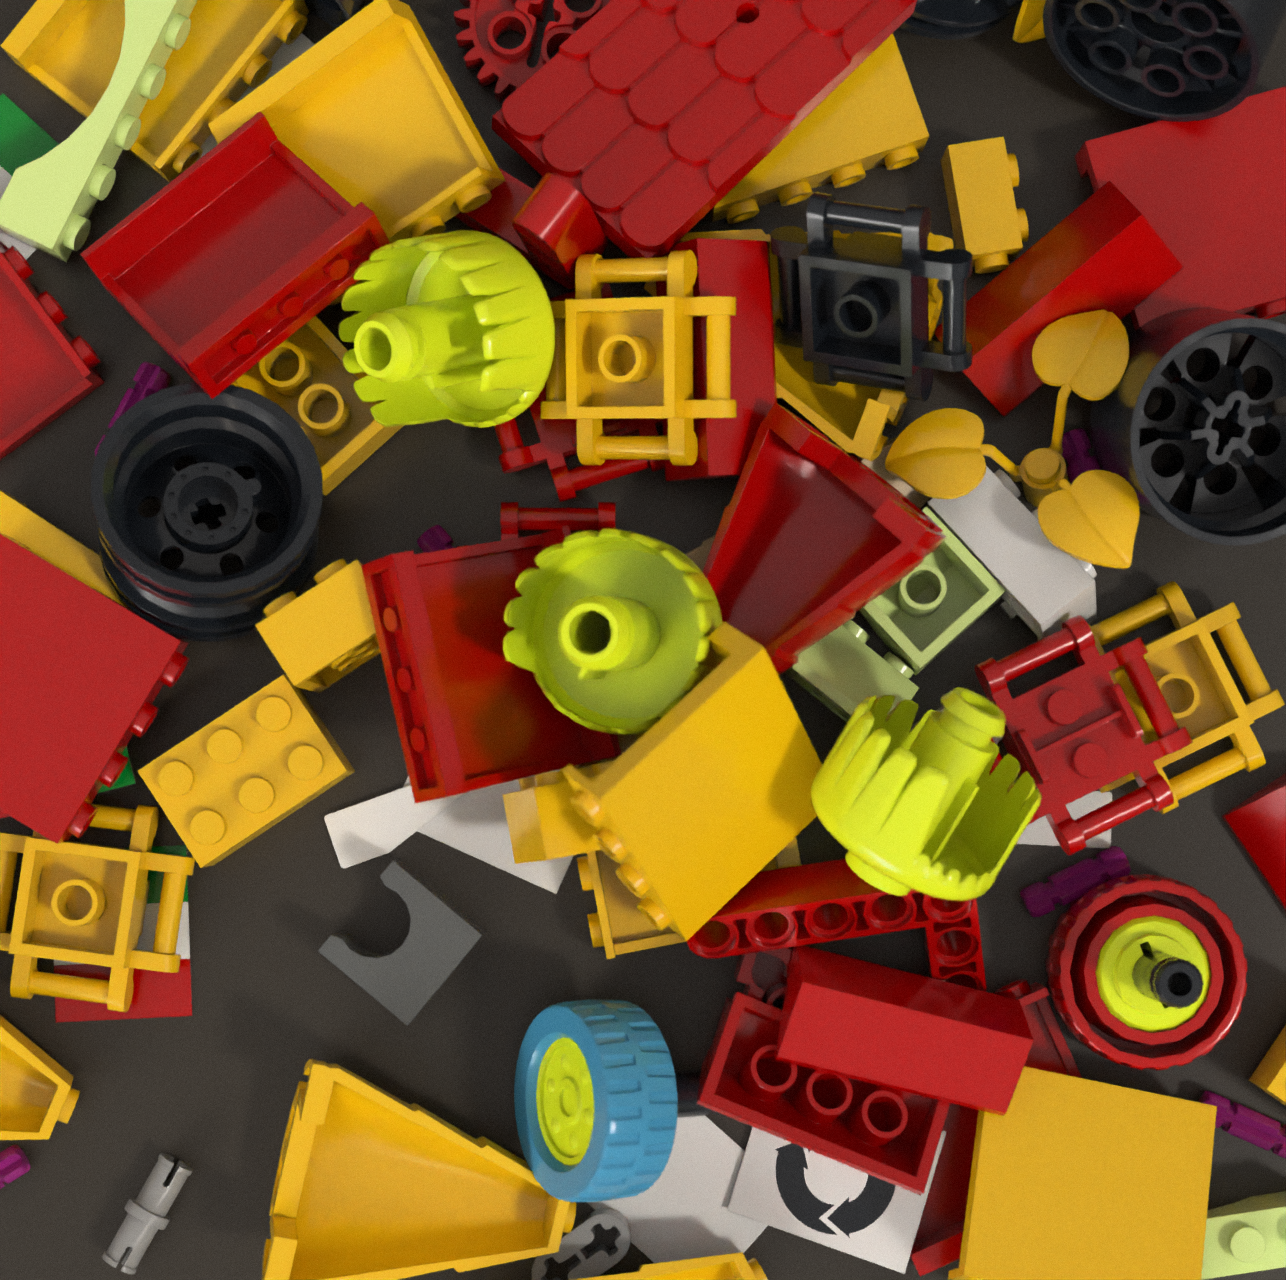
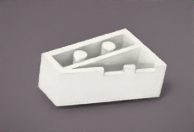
(1008, 542)

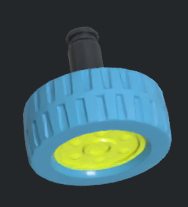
(599, 1100)

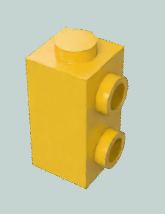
(982, 202)

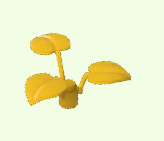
(1090, 518)

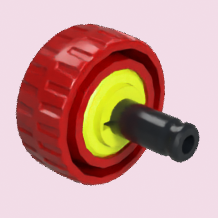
(1146, 971)

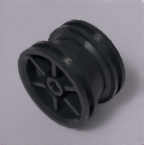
(219, 435)

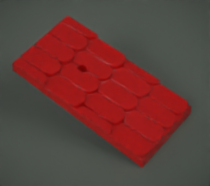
(680, 99)

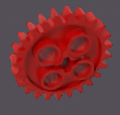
(491, 18)

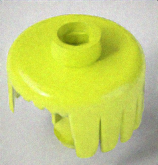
(448, 330)
(613, 628)
(922, 799)

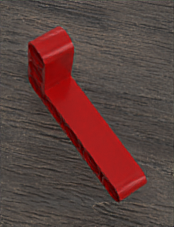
(543, 223)
(834, 904)

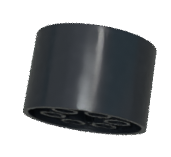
(1164, 54)
(1231, 509)

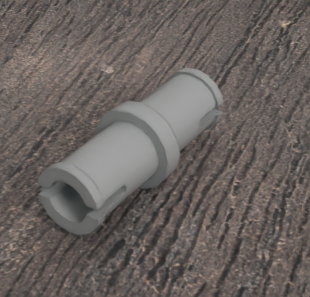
(147, 1213)

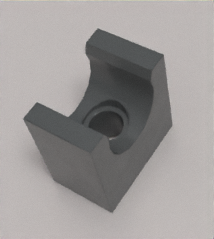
(433, 949)

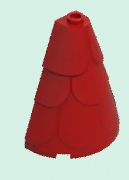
(809, 539)

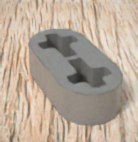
(583, 1233)

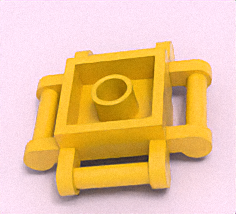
(637, 358)
(1195, 686)
(90, 908)

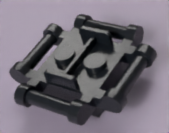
(865, 298)

